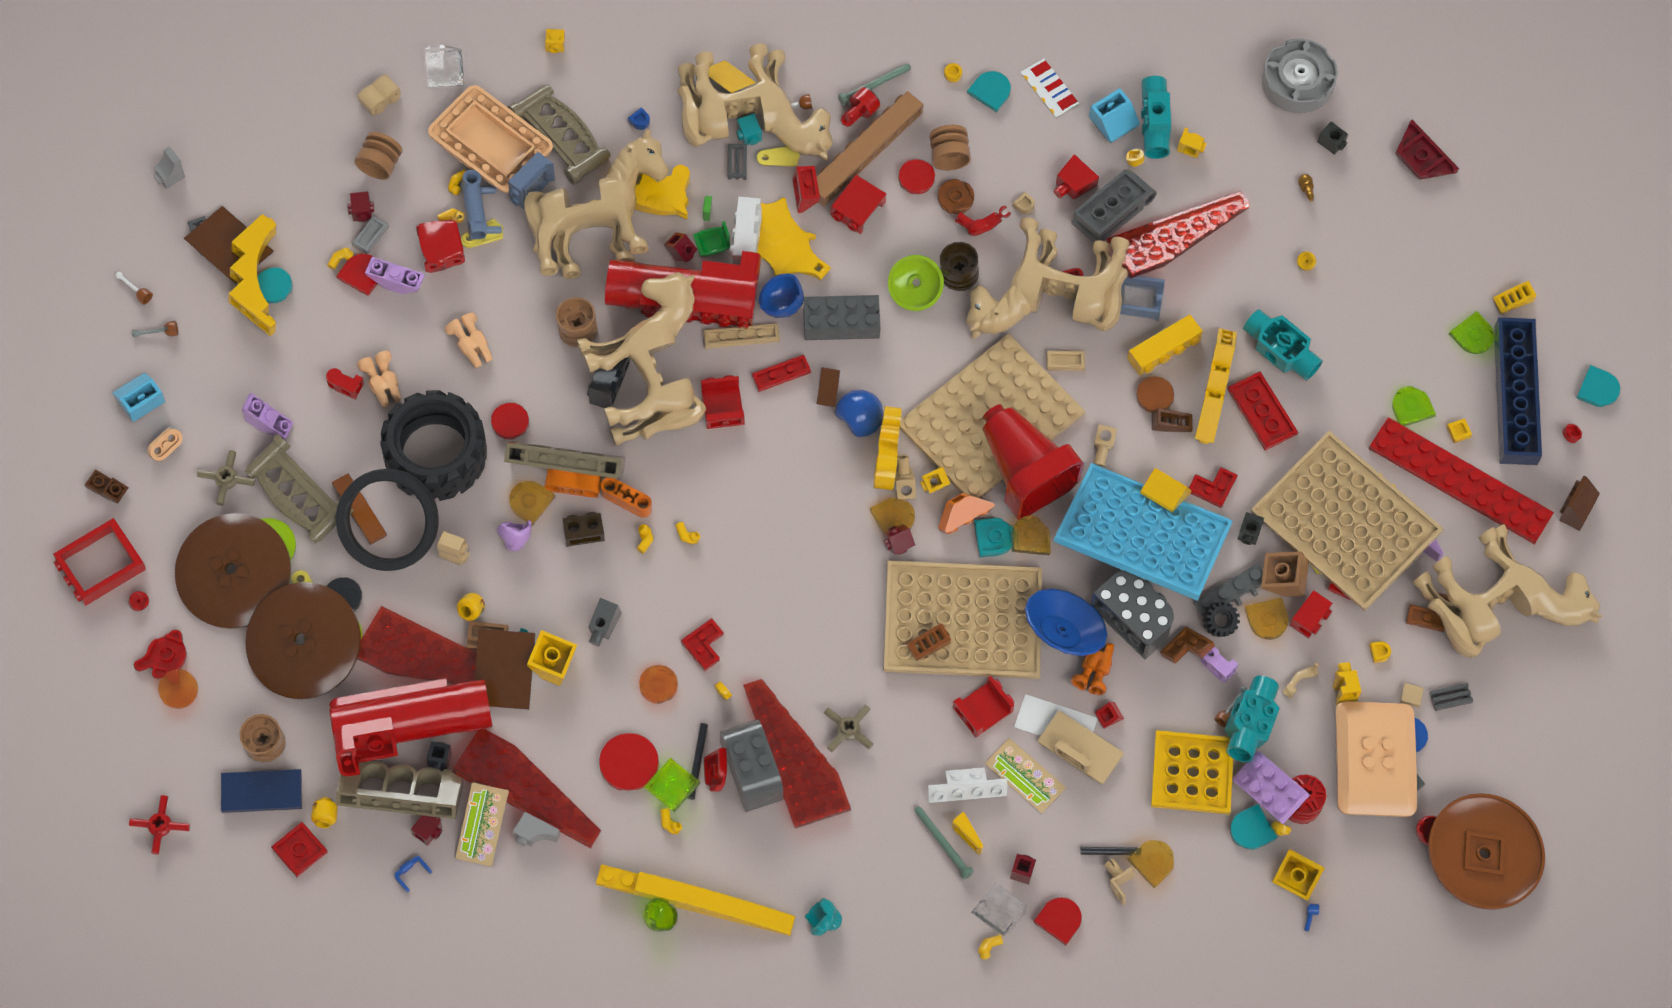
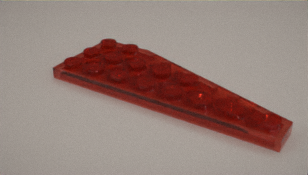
(1168, 238)
(413, 651)
(502, 765)
(808, 780)

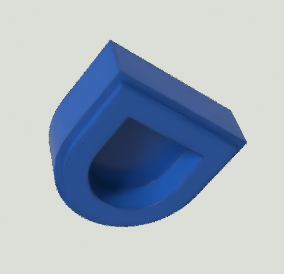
(639, 119)

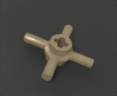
(226, 477)
(848, 734)

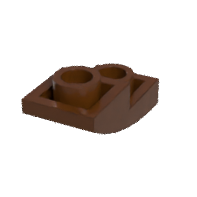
(828, 387)
(106, 487)

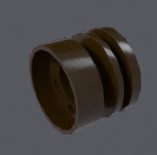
(959, 257)

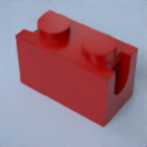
(1311, 613)

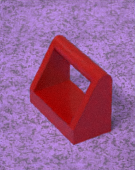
(805, 187)

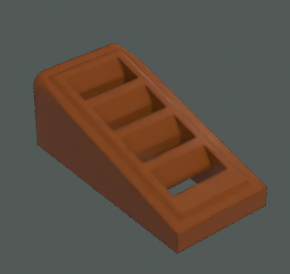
(946, 640)

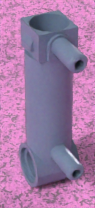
(474, 205)

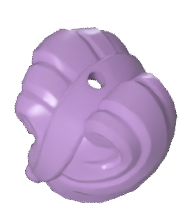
(514, 534)

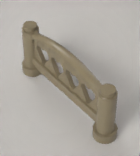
(578, 163)
(275, 457)

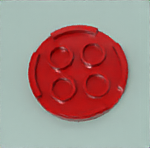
(628, 762)

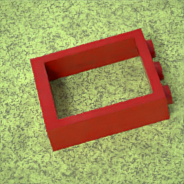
(113, 581)

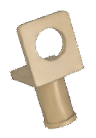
(1103, 446)
(905, 477)
(1119, 878)

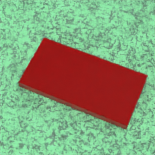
(1262, 410)

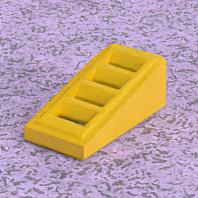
(1521, 289)
(965, 830)

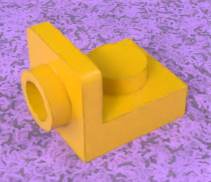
(554, 40)

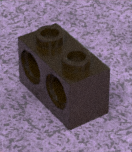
(584, 534)

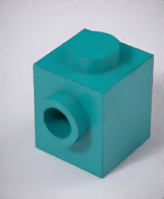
(749, 130)

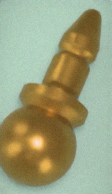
(1306, 183)

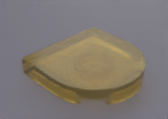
(530, 500)
(893, 513)
(1031, 537)
(1268, 618)
(1153, 861)

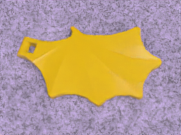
(786, 244)

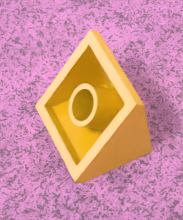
(1165, 490)
(1298, 874)

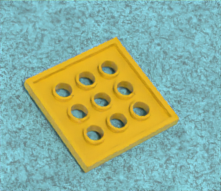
(1181, 799)

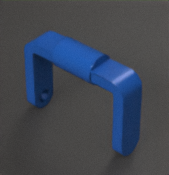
(407, 866)

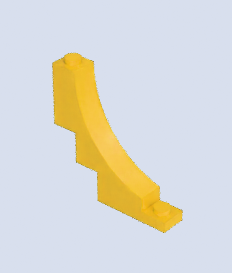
(247, 294)
(1216, 386)

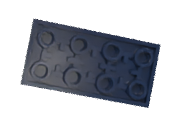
(261, 791)

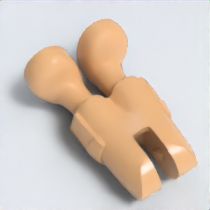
(472, 344)
(383, 383)

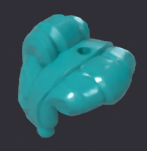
(823, 917)

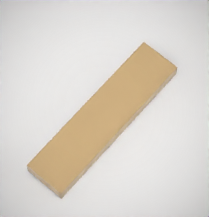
(740, 336)

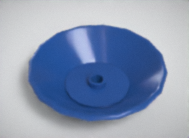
(1066, 622)

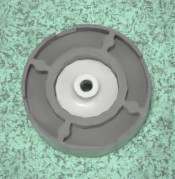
(1299, 76)

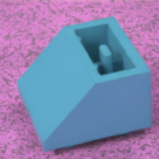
(1114, 115)
(139, 396)

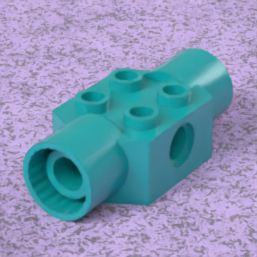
(1156, 117)
(1283, 344)
(1252, 718)

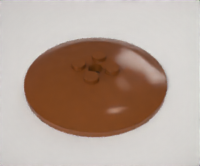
(1512, 846)

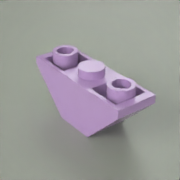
(394, 276)
(265, 417)

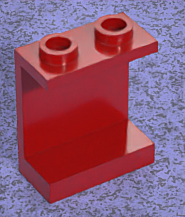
(857, 203)
(722, 402)
(984, 707)

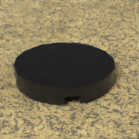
(347, 589)

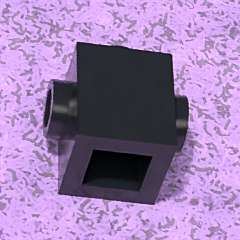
(439, 755)

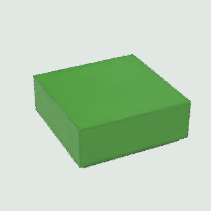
(707, 207)

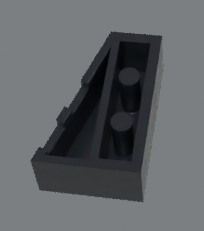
(606, 384)

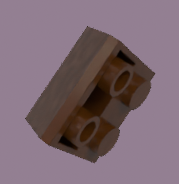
(1579, 503)

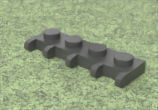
(1232, 589)

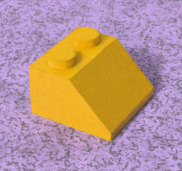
(551, 657)

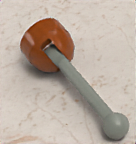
(169, 329)
(1223, 716)

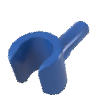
(1312, 909)

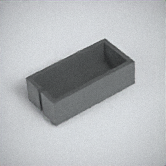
(841, 317)

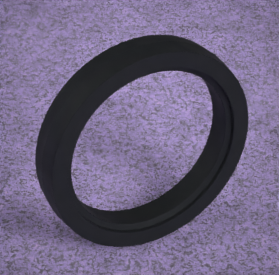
(356, 550)

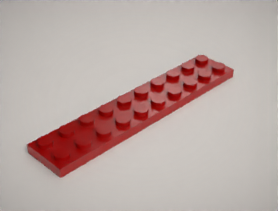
(1461, 480)

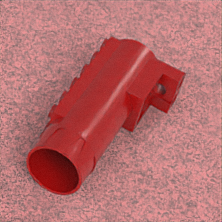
(721, 290)
(376, 721)

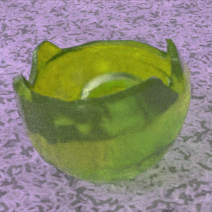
(659, 915)

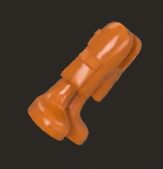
(1101, 664)

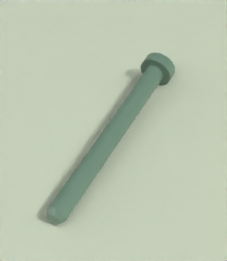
(844, 98)
(966, 872)

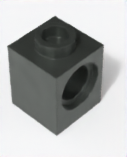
(1333, 131)
(1250, 521)

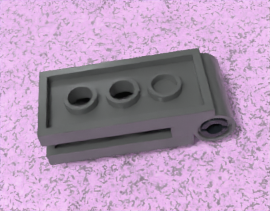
(1113, 206)

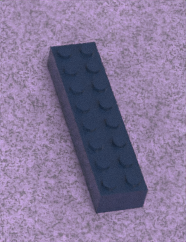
(1517, 391)

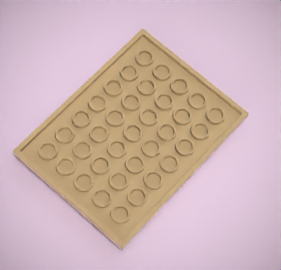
(951, 420)
(1347, 520)
(977, 607)

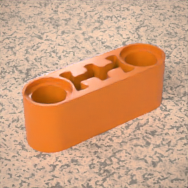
(573, 483)
(635, 497)

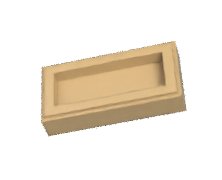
(1065, 360)

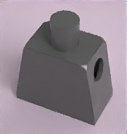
(605, 613)

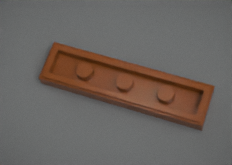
(362, 512)

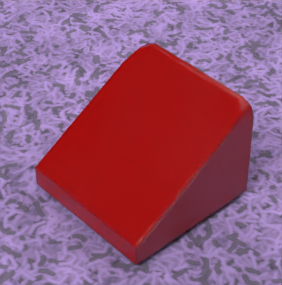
(1109, 714)

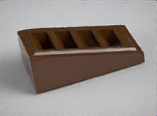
(1159, 421)

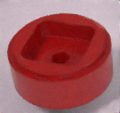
(1572, 433)
(138, 601)

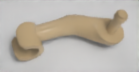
(1309, 672)

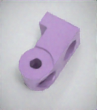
(1218, 665)

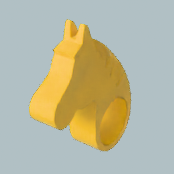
(665, 196)
(887, 449)

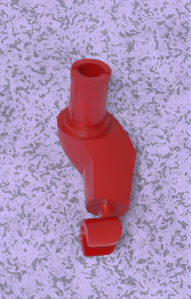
(980, 226)

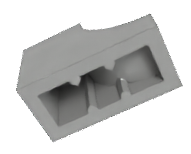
(169, 169)
(533, 829)

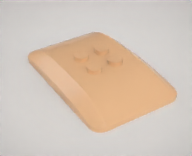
(488, 137)
(1376, 759)

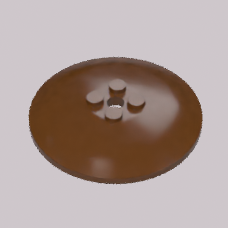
(202, 562)
(329, 644)

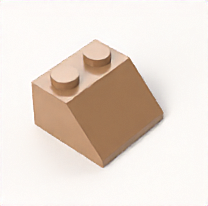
(1285, 573)

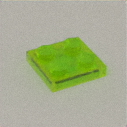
(672, 785)

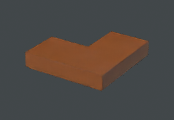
(1425, 617)
(1187, 641)

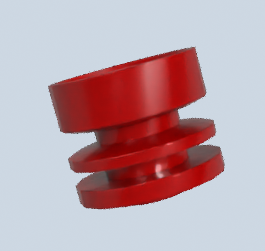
(1311, 807)

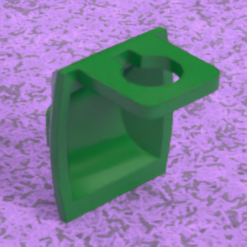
(712, 240)

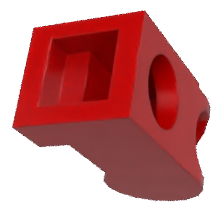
(344, 384)

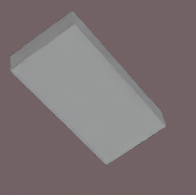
(370, 234)

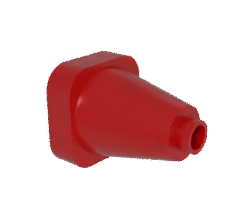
(1029, 462)

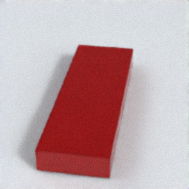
(781, 373)

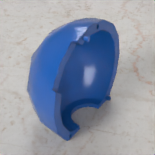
(781, 296)
(861, 412)

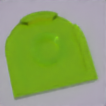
(1473, 334)
(1412, 406)

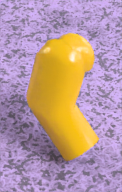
(454, 182)
(338, 255)
(685, 536)
(646, 537)
(668, 824)

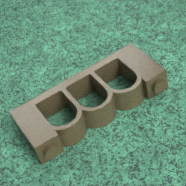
(564, 459)
(443, 806)

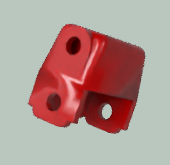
(440, 245)

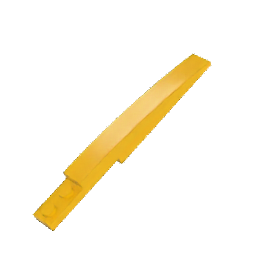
(696, 899)

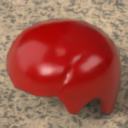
(1423, 828)

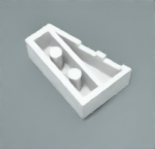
(747, 227)

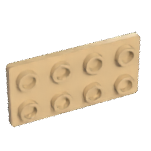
(1080, 747)

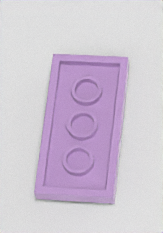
(1270, 787)

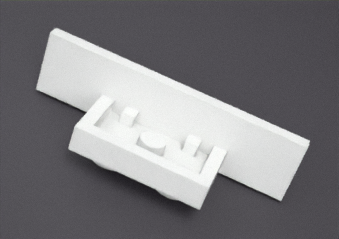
(966, 785)

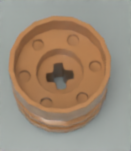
(950, 147)
(378, 155)
(576, 320)
(256, 729)

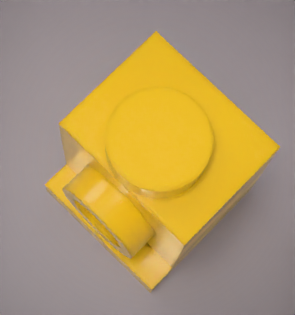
(1191, 144)
(942, 480)

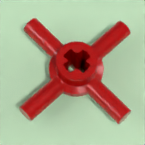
(155, 820)

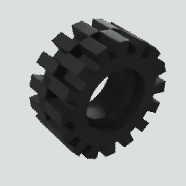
(1210, 619)

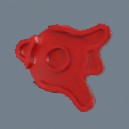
(163, 655)

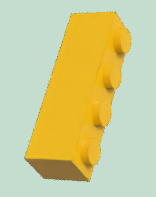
(1165, 345)

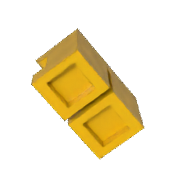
(1346, 683)

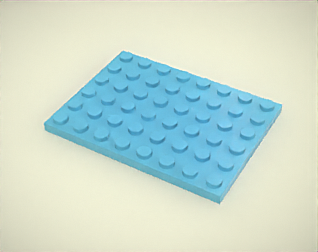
(1140, 536)

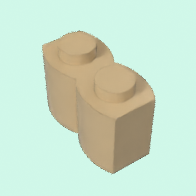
(379, 95)
(453, 548)

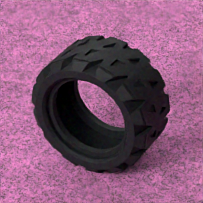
(431, 409)

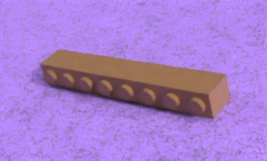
(868, 146)

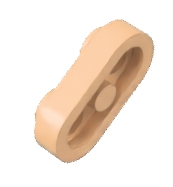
(165, 446)

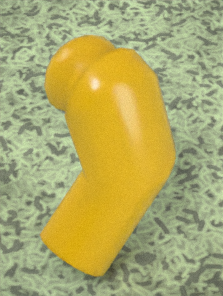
(451, 214)
(987, 944)

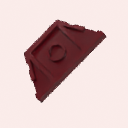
(1423, 155)

